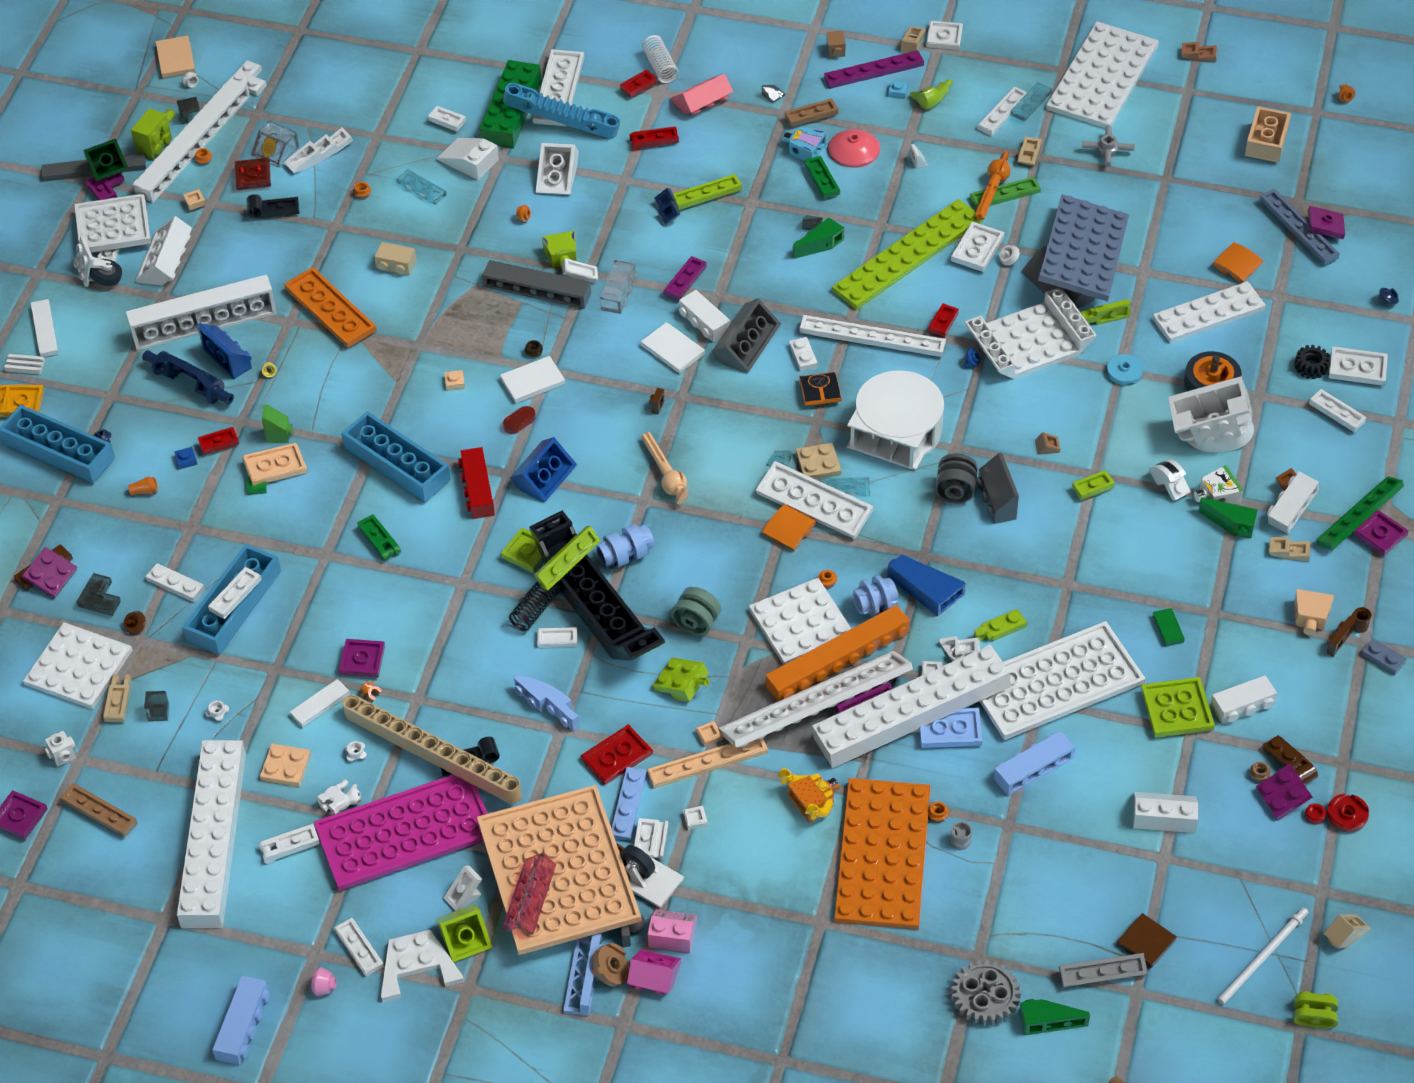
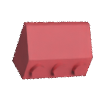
(703, 94)

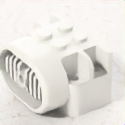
(1214, 416)

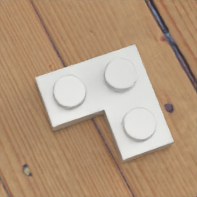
(247, 75)

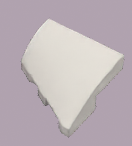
(959, 648)

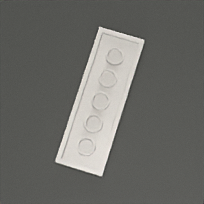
(560, 79)
(1208, 312)
(815, 499)

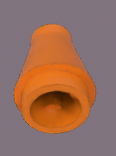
(144, 486)

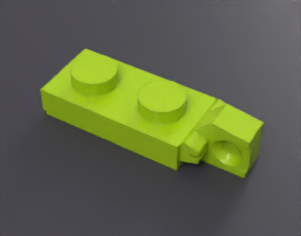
(1108, 312)
(1001, 626)

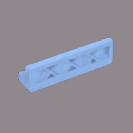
(586, 993)

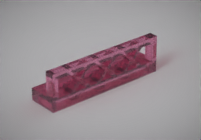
(532, 894)

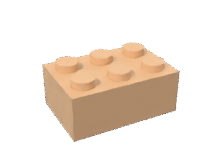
(1268, 134)

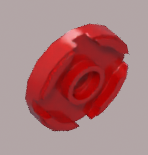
(1348, 804)

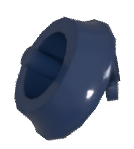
(1388, 296)
(103, 434)

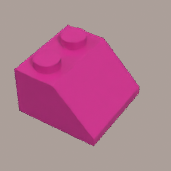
(653, 971)

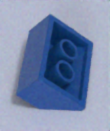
(224, 350)
(544, 470)

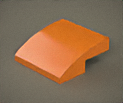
(1238, 262)
(789, 527)

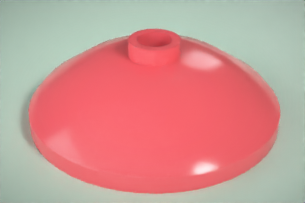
(854, 148)

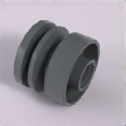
(956, 478)

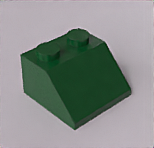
(105, 160)

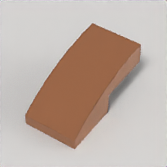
(1194, 52)

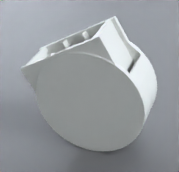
(897, 418)

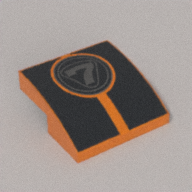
(820, 388)

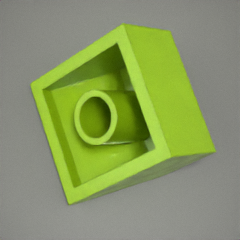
(464, 932)

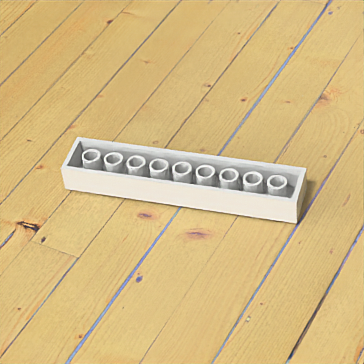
(911, 706)
(212, 834)

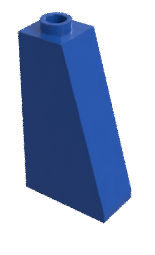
(927, 585)

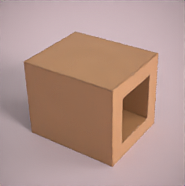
(835, 44)

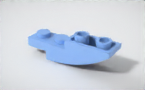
(547, 697)

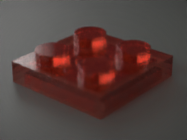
(253, 173)

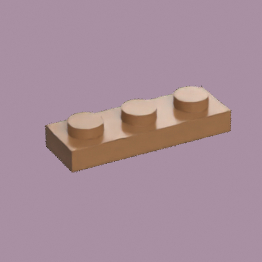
(811, 112)

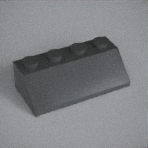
(1033, 270)
(746, 336)

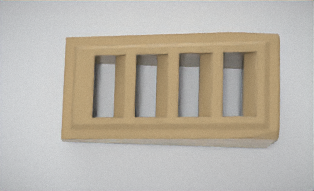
(912, 39)

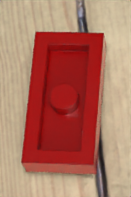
(638, 83)
(943, 320)
(218, 440)

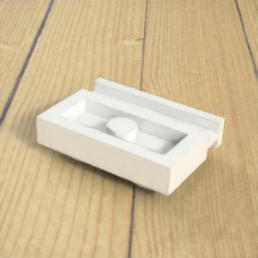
(652, 837)

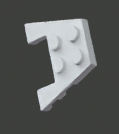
(416, 955)

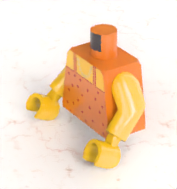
(810, 793)

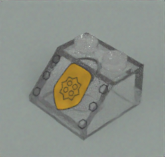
(275, 143)

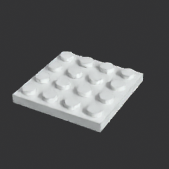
(113, 223)
(799, 619)
(77, 665)

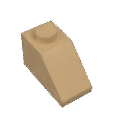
(1346, 930)

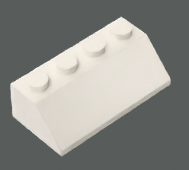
(164, 253)

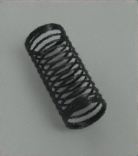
(524, 618)

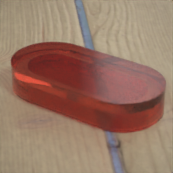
(519, 419)

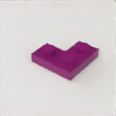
(103, 188)

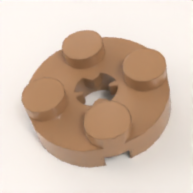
(602, 968)

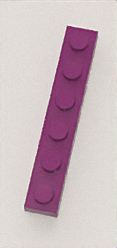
(873, 69)

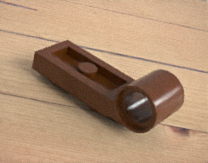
(1357, 622)
(1284, 754)

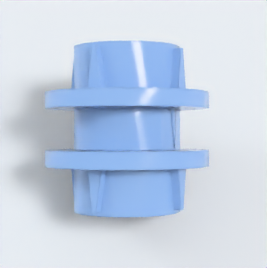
(871, 597)

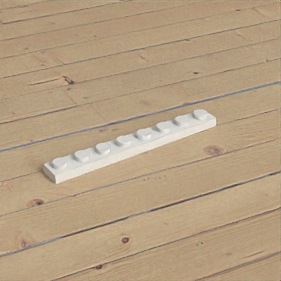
(872, 336)

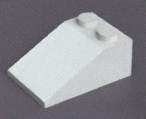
(470, 156)
(557, 168)

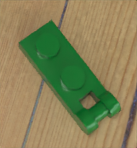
(378, 537)

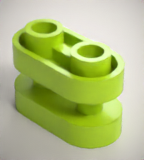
(1316, 1010)

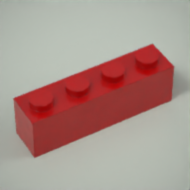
(477, 483)

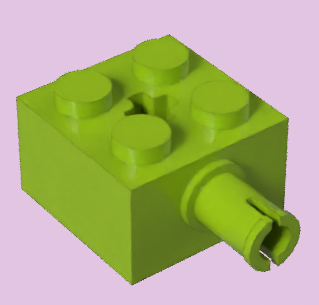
(152, 132)

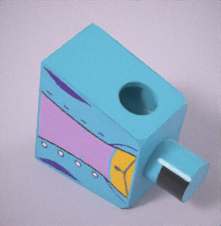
(805, 142)

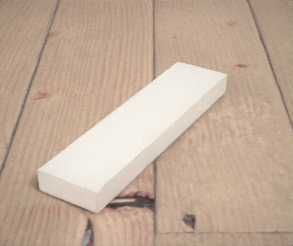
(1000, 112)
(44, 328)

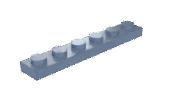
(1299, 226)

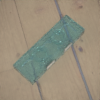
(1030, 101)
(421, 186)
(852, 486)

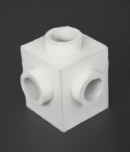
(60, 748)

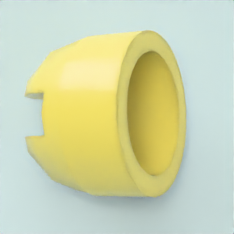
(272, 367)

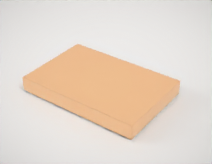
(175, 56)
(274, 464)

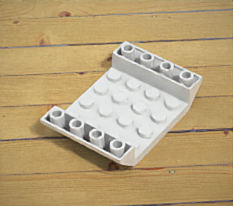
(1034, 335)

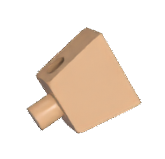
(1312, 610)

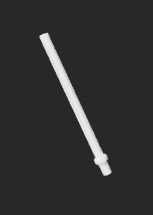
(1295, 920)

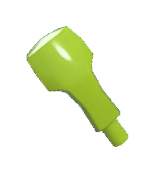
(931, 96)

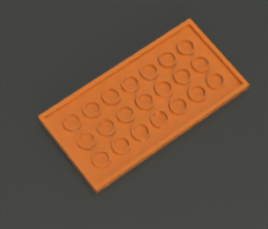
(883, 854)

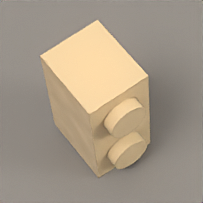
(395, 258)

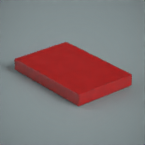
(615, 754)

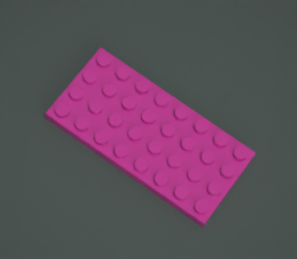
(401, 830)

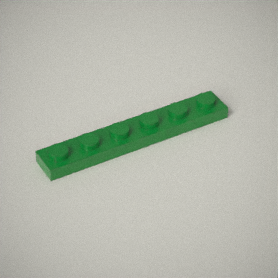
(1360, 513)

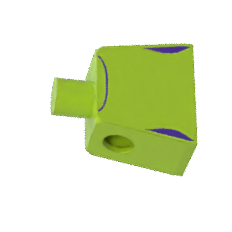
(559, 247)

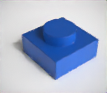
(185, 458)

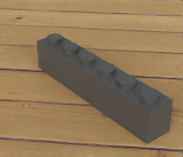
(536, 284)

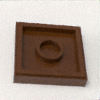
(1147, 938)

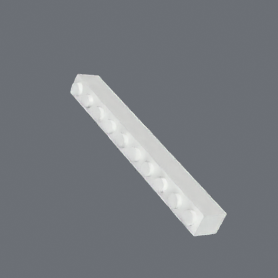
(192, 137)

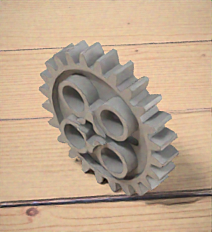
(985, 992)

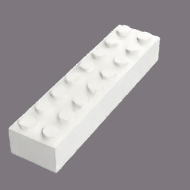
(217, 307)

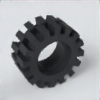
(1312, 354)

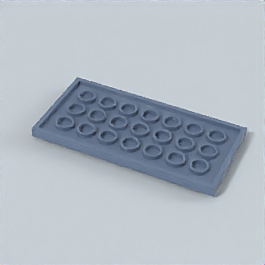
(1084, 247)

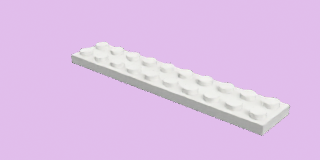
(815, 699)

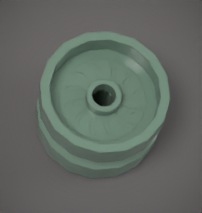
(696, 611)

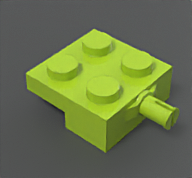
(682, 678)

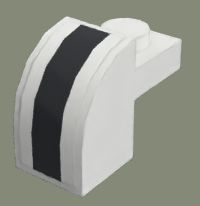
(1171, 475)

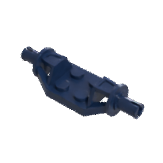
(206, 384)

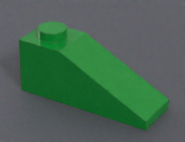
(1231, 517)
(1047, 1016)

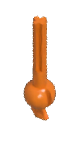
(998, 172)

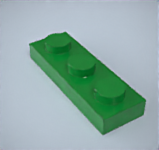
(822, 177)

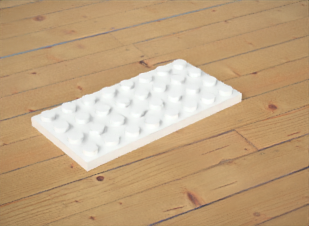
(1102, 75)
(1062, 680)

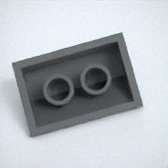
(998, 490)

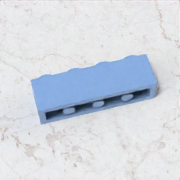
(1034, 763)
(241, 1020)

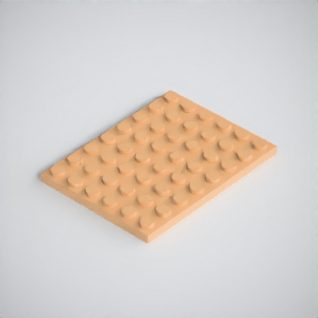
(589, 881)

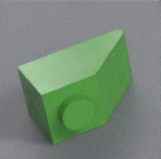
(276, 425)

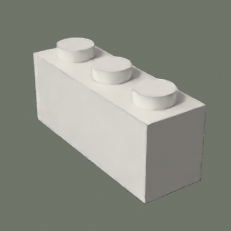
(704, 315)
(1292, 502)
(1243, 699)

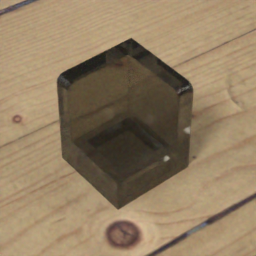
(187, 106)
(156, 706)

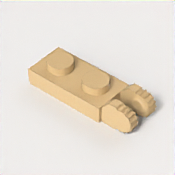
(117, 699)

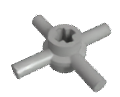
(1108, 146)

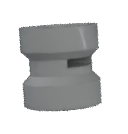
(961, 835)

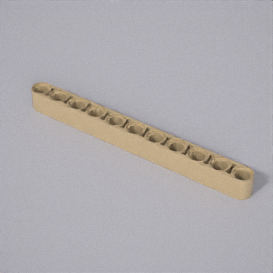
(432, 749)

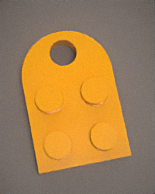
(13, 395)

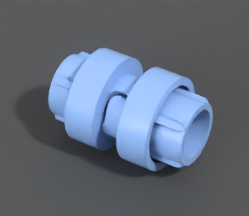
(633, 542)

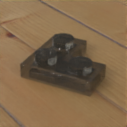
(95, 596)

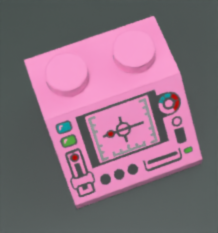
(671, 931)

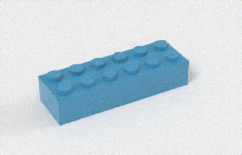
(56, 443)
(396, 456)
(214, 632)

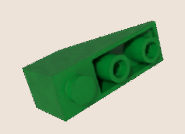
(821, 238)

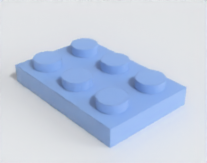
(954, 730)

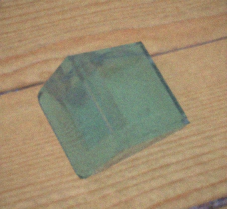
(782, 457)

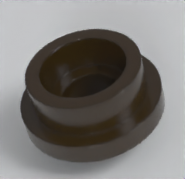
(533, 348)

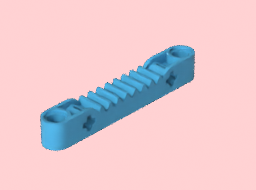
(518, 96)

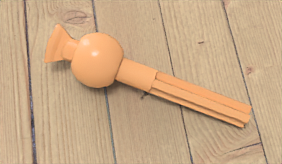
(673, 481)

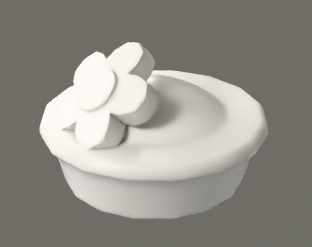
(1009, 255)

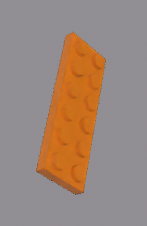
(330, 307)

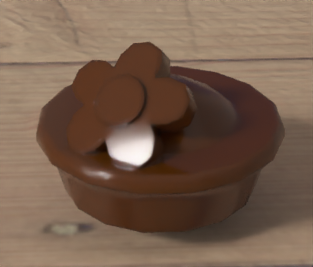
(134, 622)

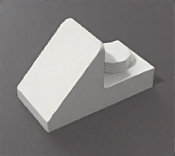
(463, 889)

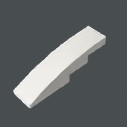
(315, 153)

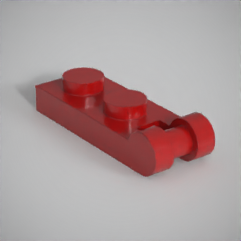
(653, 137)

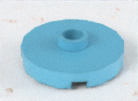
(1125, 369)

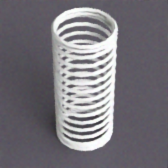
(649, 53)

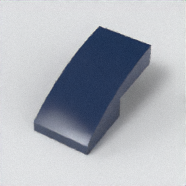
(668, 206)

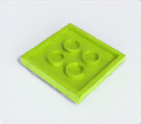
(1177, 707)

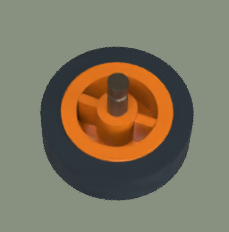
(1209, 369)

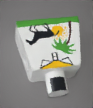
(1220, 486)

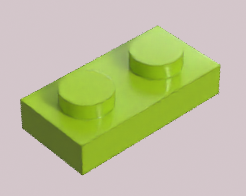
(1093, 485)

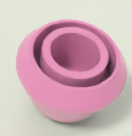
(323, 982)

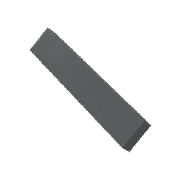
(81, 168)

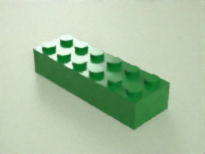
(504, 123)

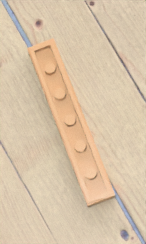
(704, 762)

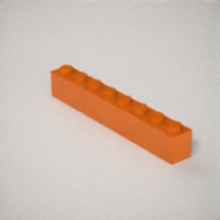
(837, 653)

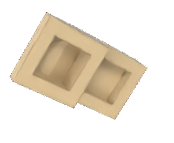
(1029, 151)
(1285, 549)

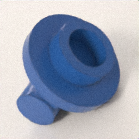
(972, 358)

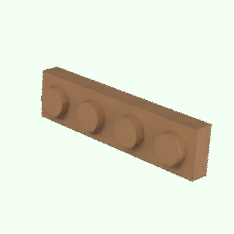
(98, 810)

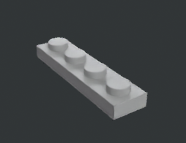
(1103, 970)

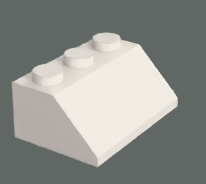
(1165, 812)

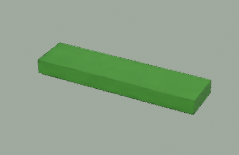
(1009, 192)

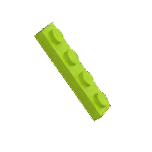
(707, 191)
(567, 557)

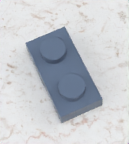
(1383, 656)

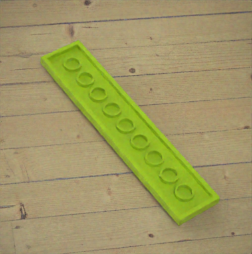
(905, 255)

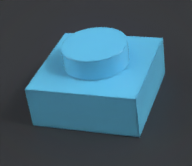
(898, 89)

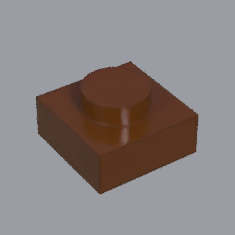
(657, 400)

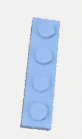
(628, 804)

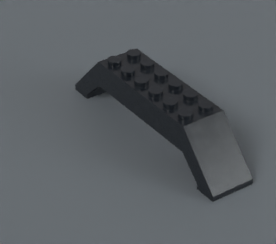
(594, 596)

